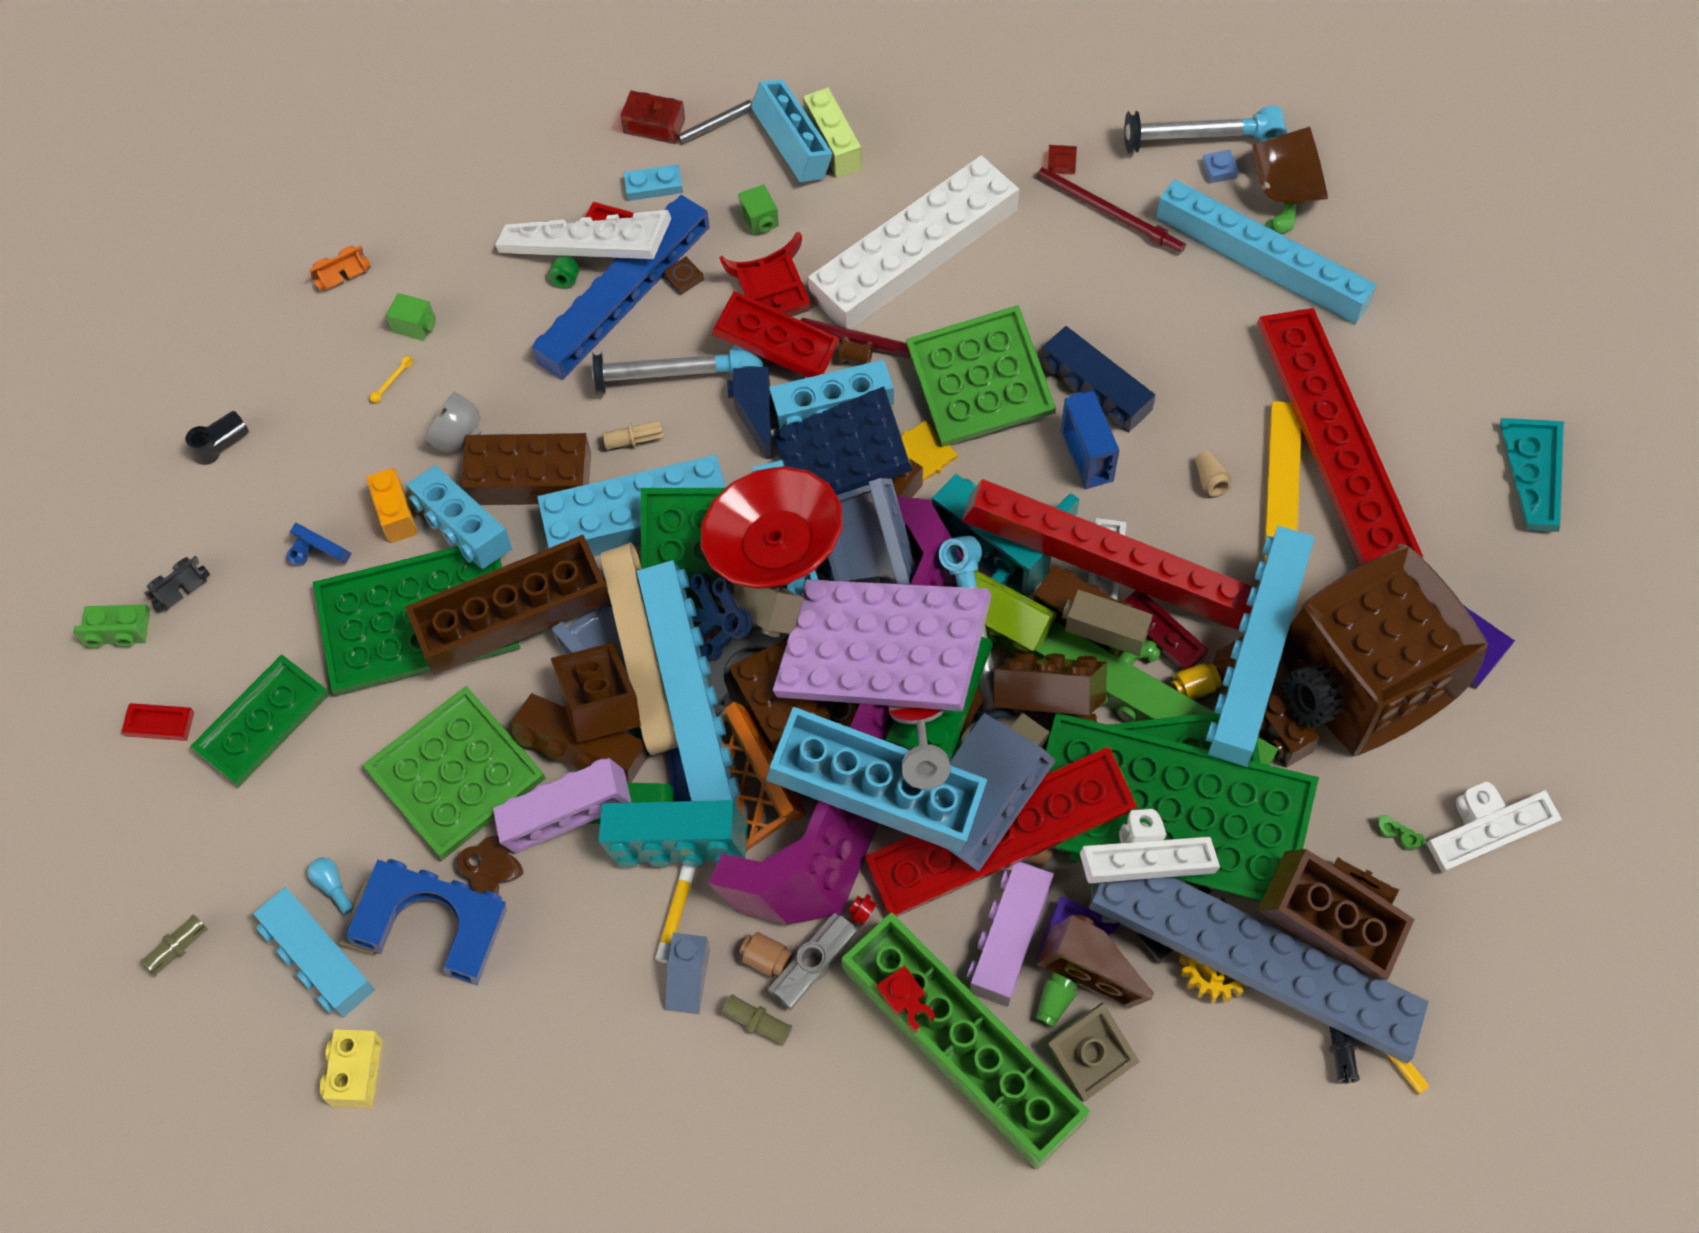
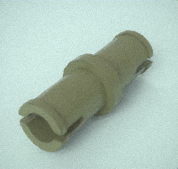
(173, 945)
(757, 1019)

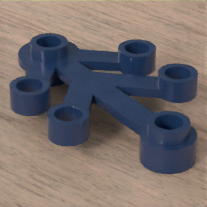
(735, 622)

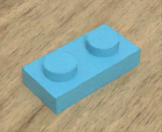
(653, 182)

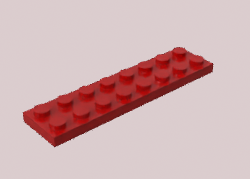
(1060, 809)

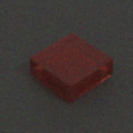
(1062, 159)

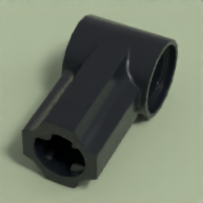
(208, 441)

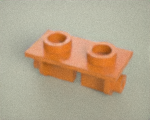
(329, 270)

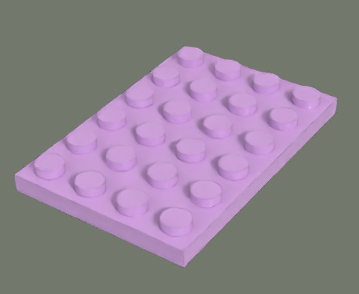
(884, 644)

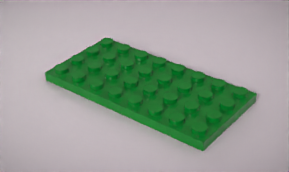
(1245, 810)

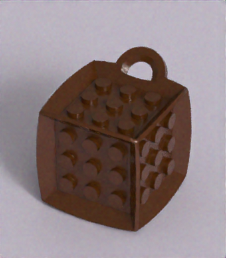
(1392, 642)

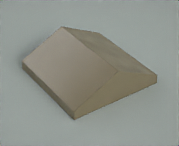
(1092, 1052)

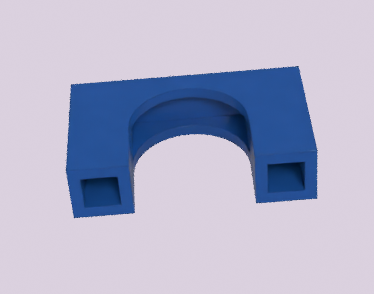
(395, 888)

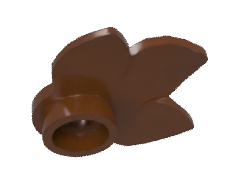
(494, 868)

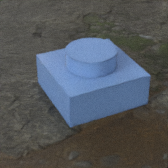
(1220, 166)

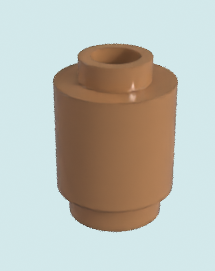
(765, 954)

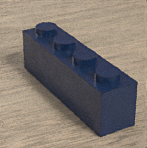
(1087, 370)

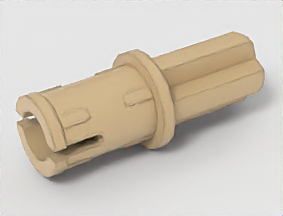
(633, 434)

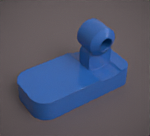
(307, 540)

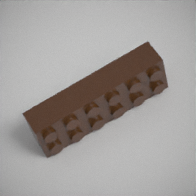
(508, 604)

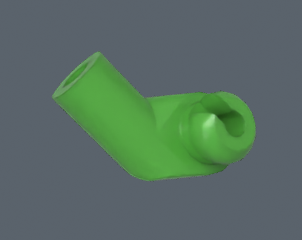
(1284, 222)
(1149, 652)

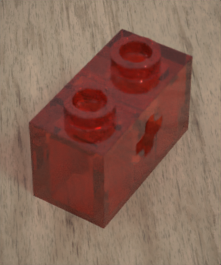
(652, 117)

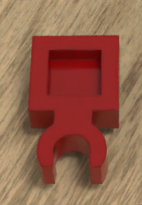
(903, 995)

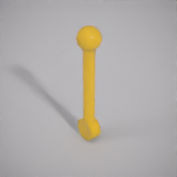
(406, 362)

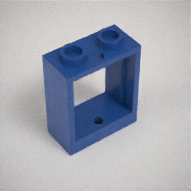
(1089, 439)

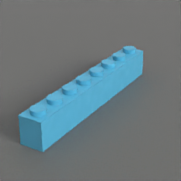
(1265, 251)
(1261, 646)
(686, 684)

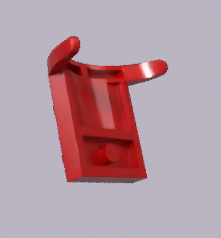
(773, 279)

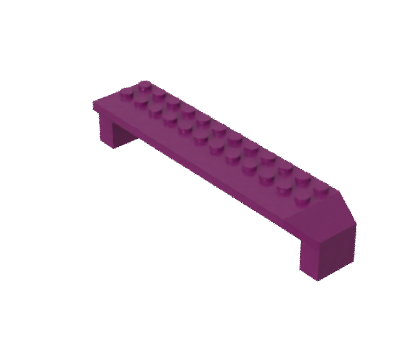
(820, 869)

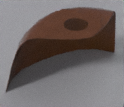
(1291, 168)

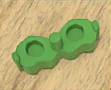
(1407, 837)

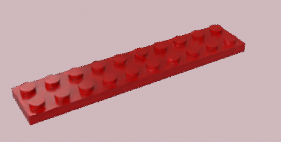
(1336, 434)

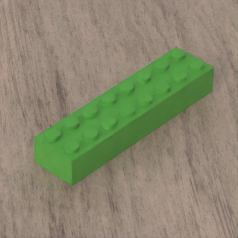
(970, 1044)

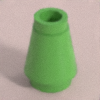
(1055, 999)

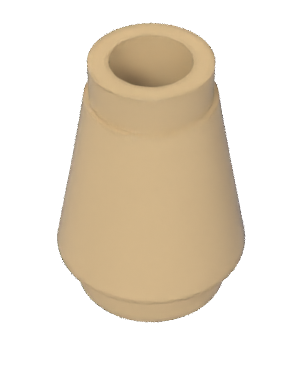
(1212, 474)

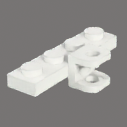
(1490, 825)
(1146, 853)

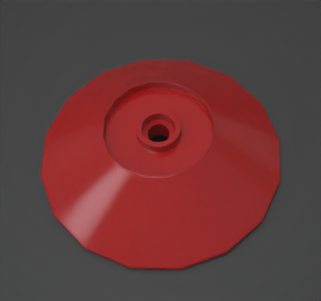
(767, 507)

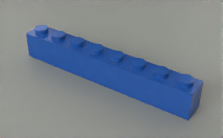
(616, 293)

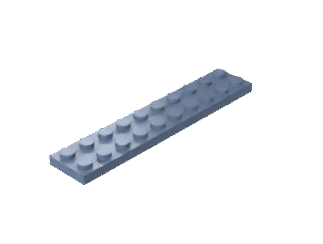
(1267, 960)

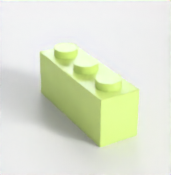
(835, 131)

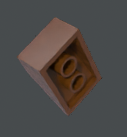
(596, 692)
(1092, 961)

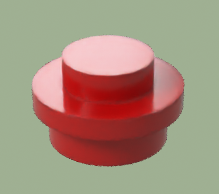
(861, 909)

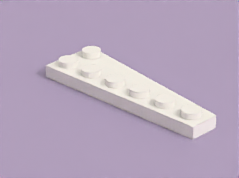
(612, 237)

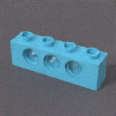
(817, 389)
(458, 517)

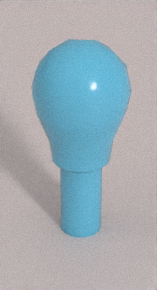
(325, 876)

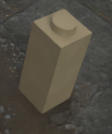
(1107, 622)

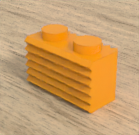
(391, 505)

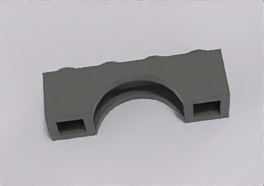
(734, 652)

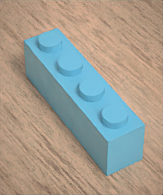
(791, 130)
(314, 953)

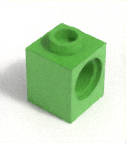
(758, 209)

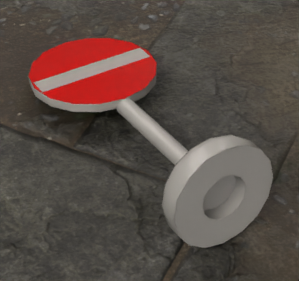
(925, 764)

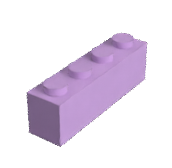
(560, 805)
(1010, 934)

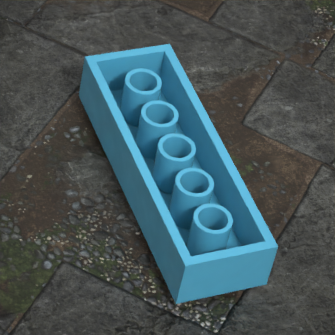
(611, 508)
(867, 780)

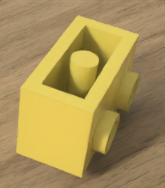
(351, 1068)

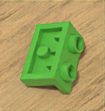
(113, 625)

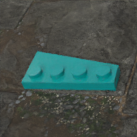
(1536, 468)

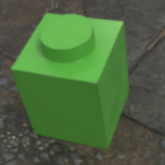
(411, 316)

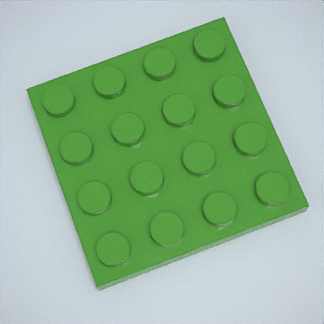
(980, 376)
(453, 772)

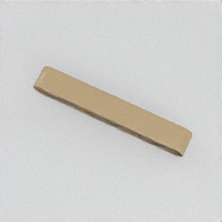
(638, 648)

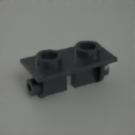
(184, 574)

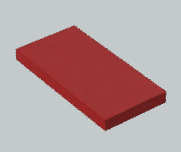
(775, 336)

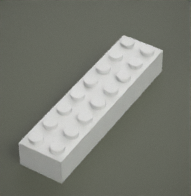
(913, 243)

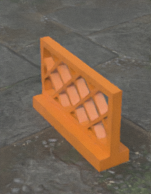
(759, 758)

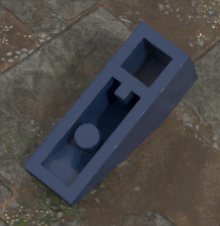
(753, 403)

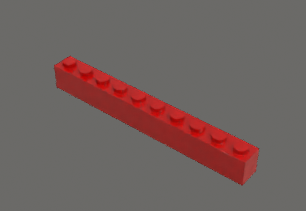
(1107, 553)

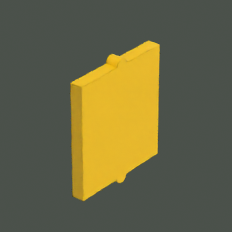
(925, 449)

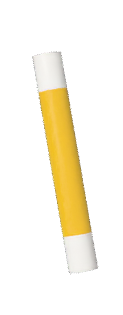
(675, 912)

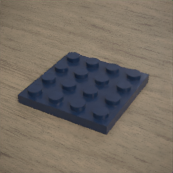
(847, 443)

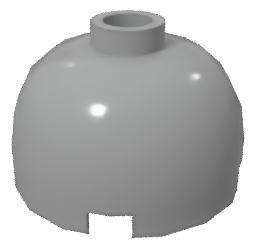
(453, 424)

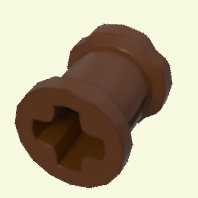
(855, 351)

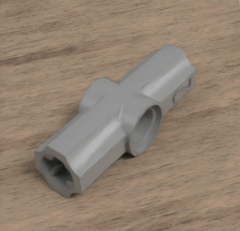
(798, 977)

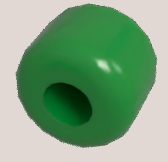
(564, 272)

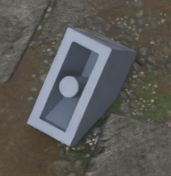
(686, 972)

